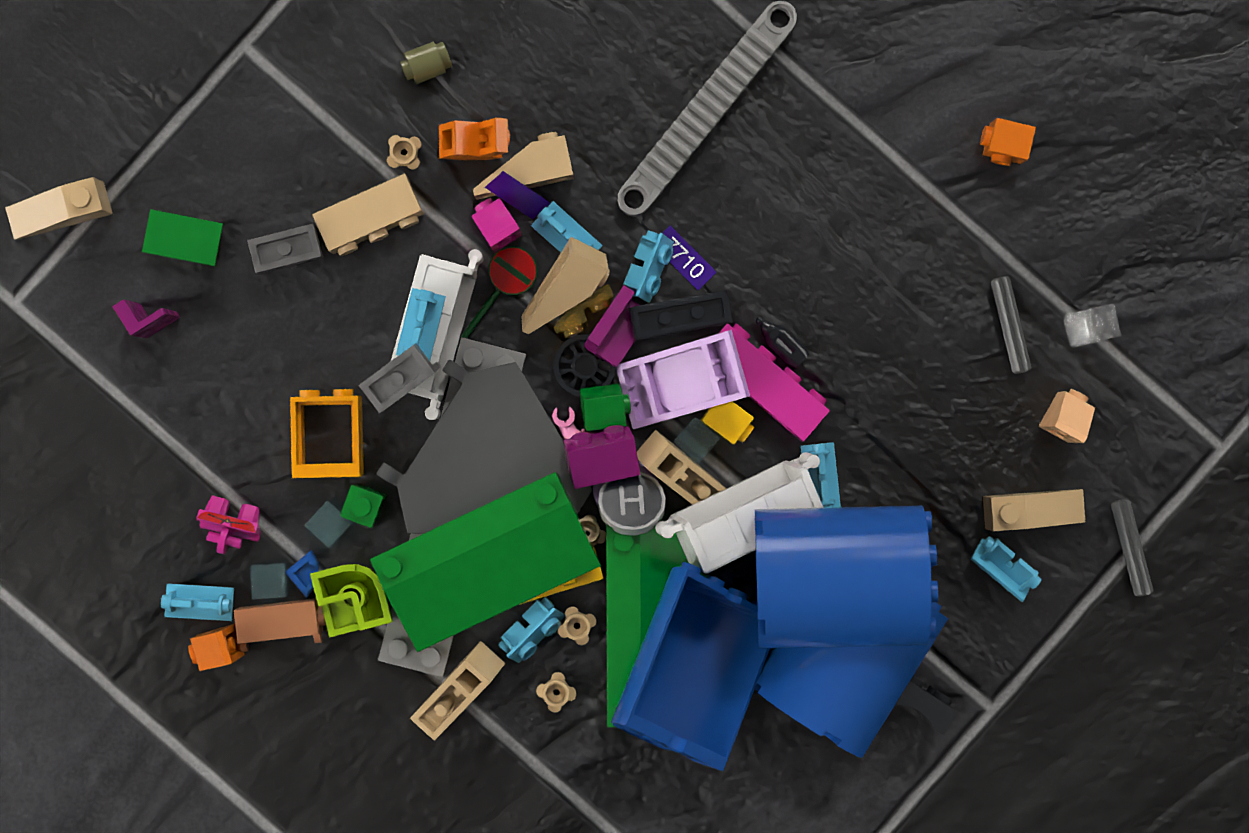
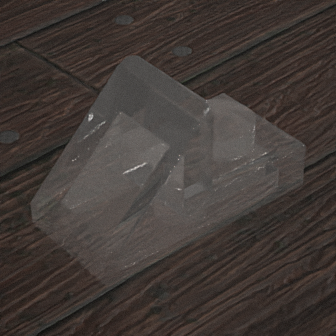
(1092, 325)

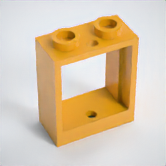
(319, 470)

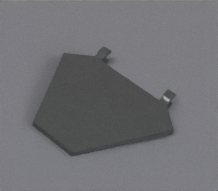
(481, 450)

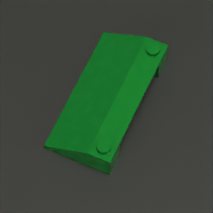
(485, 562)
(635, 582)

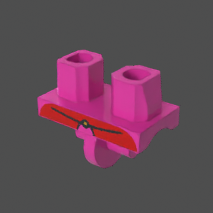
(215, 519)

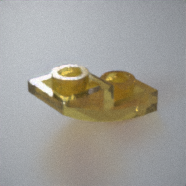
(574, 318)

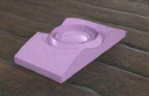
(683, 379)

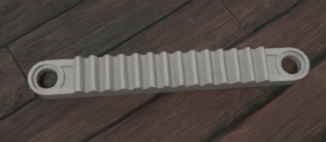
(707, 108)

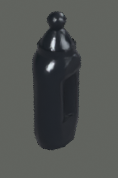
(783, 343)

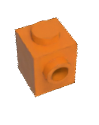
(1007, 141)

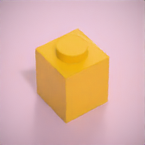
(729, 422)

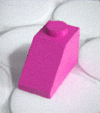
(496, 223)

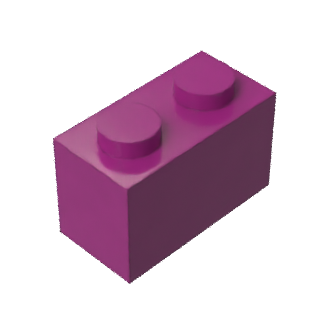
(601, 456)

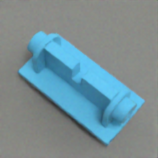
(558, 227)
(656, 252)
(421, 321)
(825, 475)
(995, 559)
(198, 602)
(521, 641)

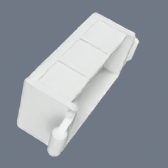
(457, 285)
(724, 523)

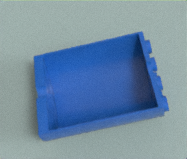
(844, 577)
(694, 669)
(842, 689)

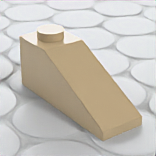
(535, 165)
(59, 208)
(568, 283)
(677, 469)
(1033, 509)
(458, 690)

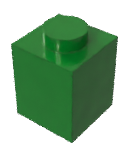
(604, 406)
(363, 505)

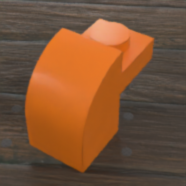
(474, 139)

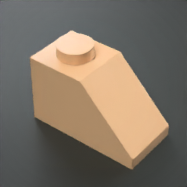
(1069, 417)

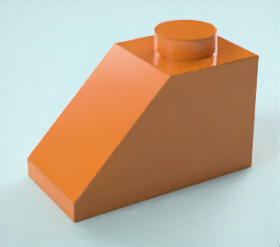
(215, 648)

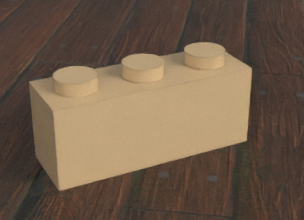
(368, 215)

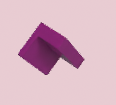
(139, 323)
(613, 333)

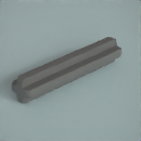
(1011, 324)
(1132, 547)

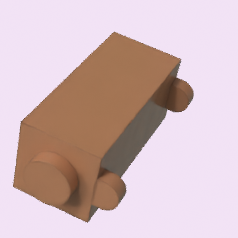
(278, 621)

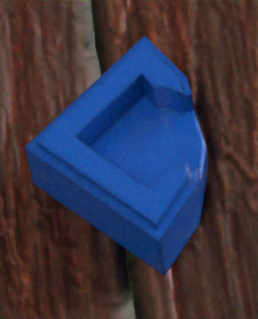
(301, 570)

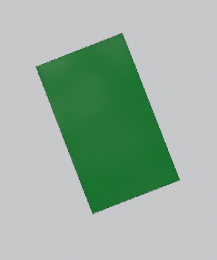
(182, 237)

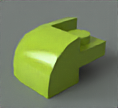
(350, 598)

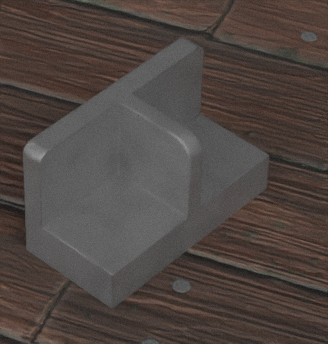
(285, 248)
(398, 377)

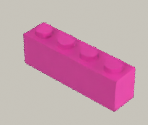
(778, 389)

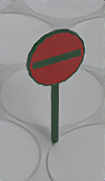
(511, 273)

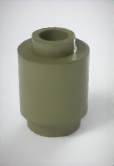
(426, 62)

